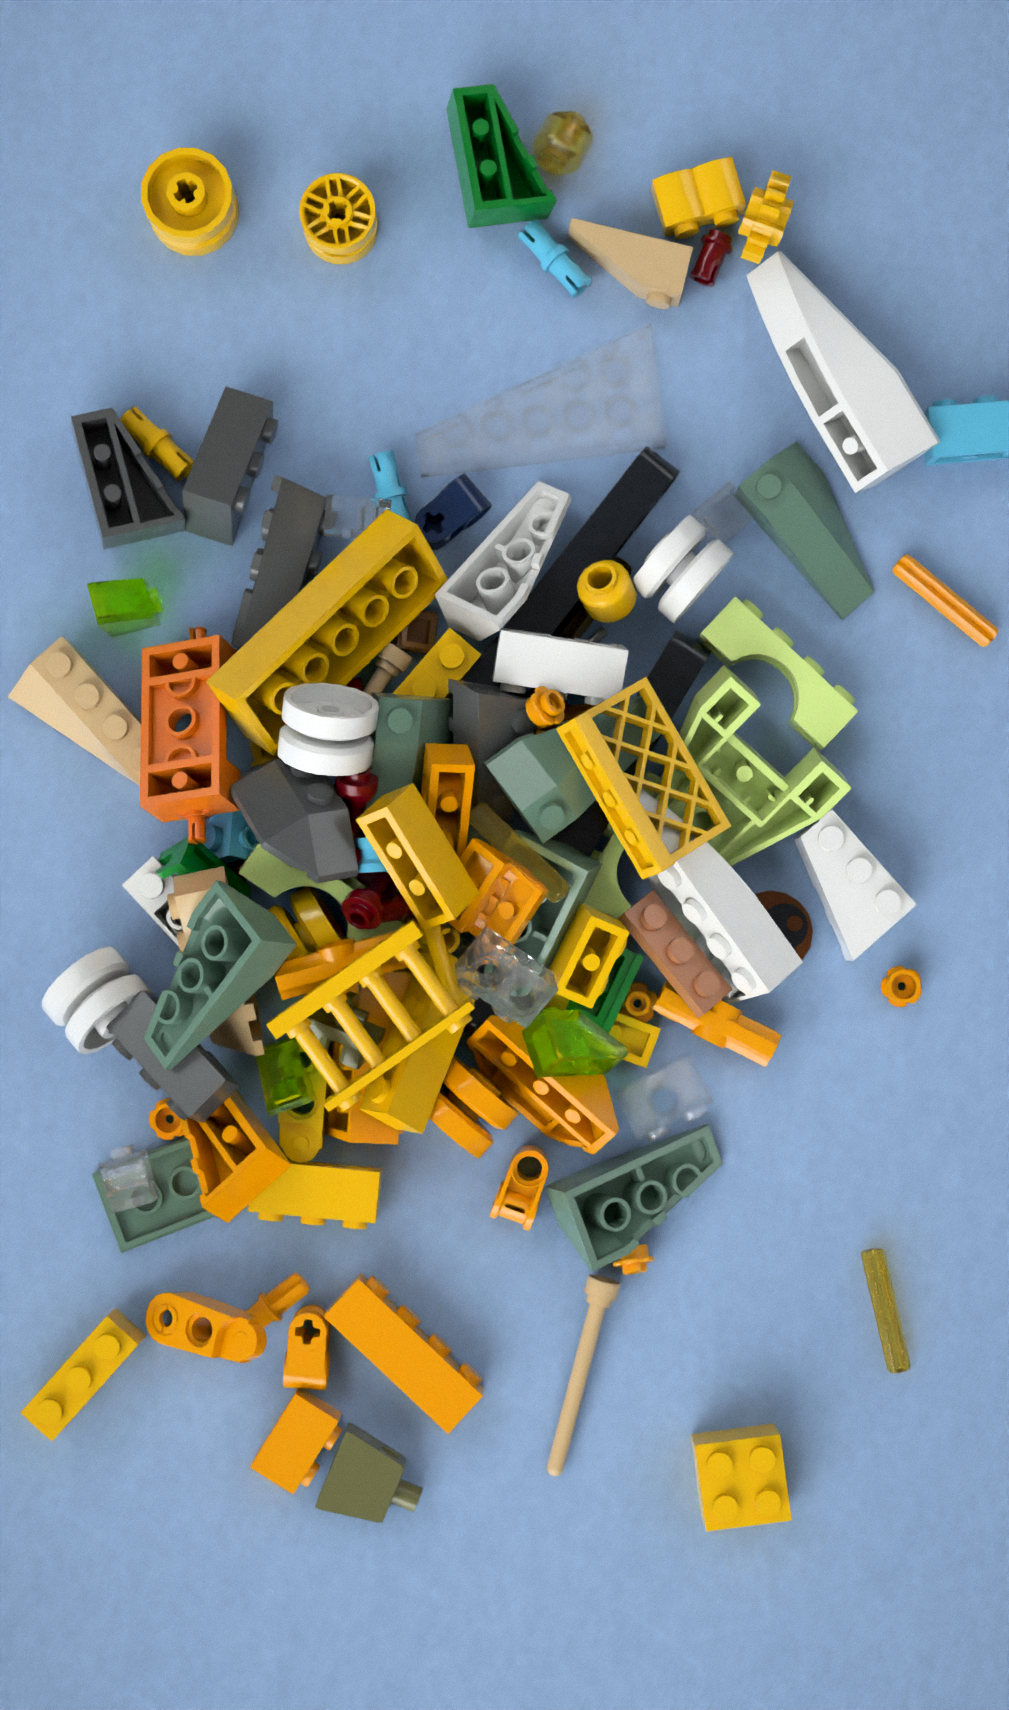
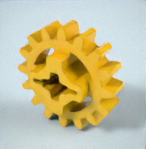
(766, 216)

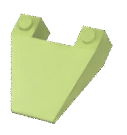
(748, 788)

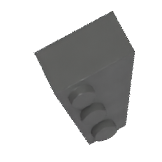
(121, 485)

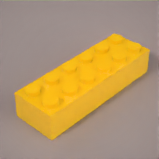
(331, 625)

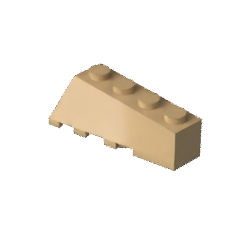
(82, 706)
(243, 1027)

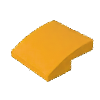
(505, 895)

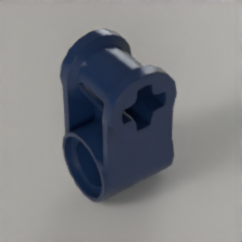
(455, 508)

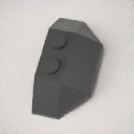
(298, 819)

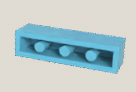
(969, 431)

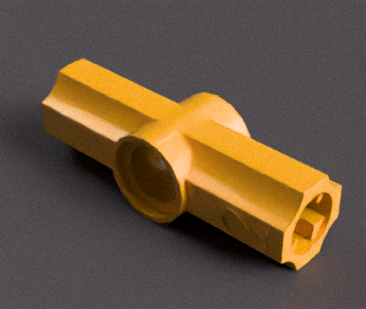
(307, 971)
(721, 1026)

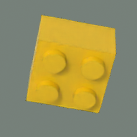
(741, 1477)

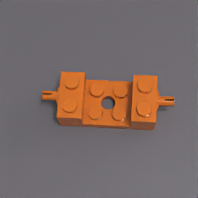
(189, 769)

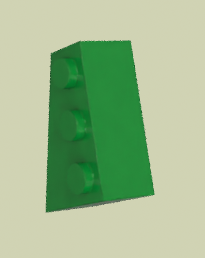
(492, 164)

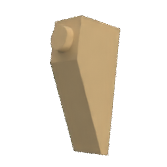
(642, 263)

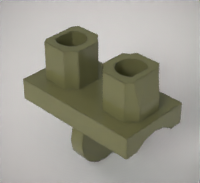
(328, 1028)

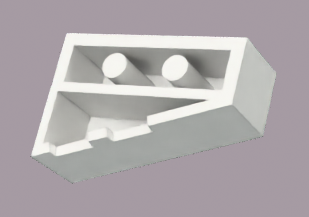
(559, 664)
(852, 884)

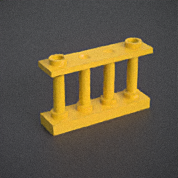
(332, 998)

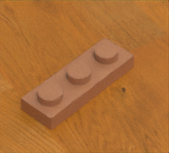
(675, 953)

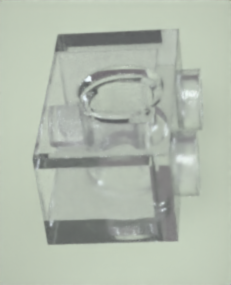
(637, 1098)

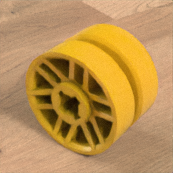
(341, 198)

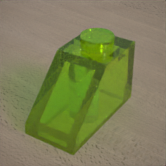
(125, 605)
(570, 1045)

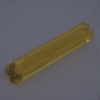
(518, 853)
(885, 1310)

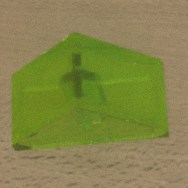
(284, 1077)

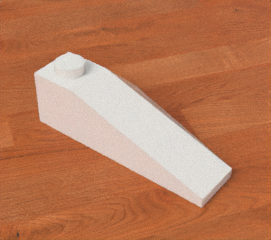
(504, 566)

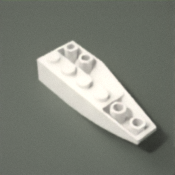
(840, 377)
(723, 916)

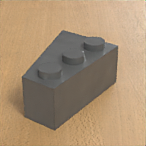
(228, 465)
(487, 723)
(195, 1084)

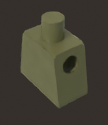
(366, 1479)

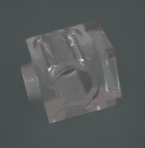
(128, 1178)

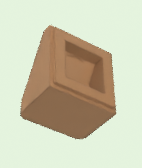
(418, 634)

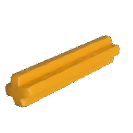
(945, 600)

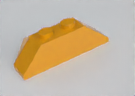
(563, 1107)

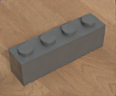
(287, 560)

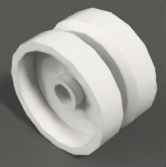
(676, 564)
(327, 729)
(91, 996)

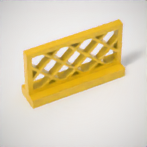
(613, 787)

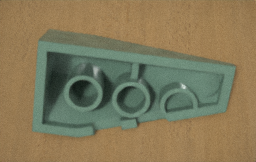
(803, 520)
(401, 736)
(544, 778)
(551, 920)
(225, 961)
(621, 1199)

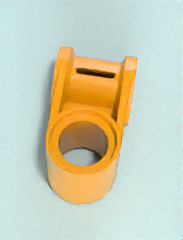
(520, 1194)
(306, 1355)

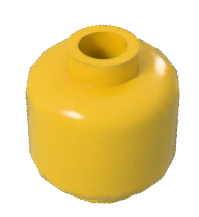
(606, 591)

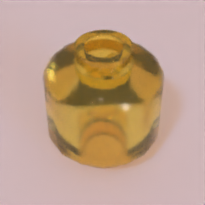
(562, 142)

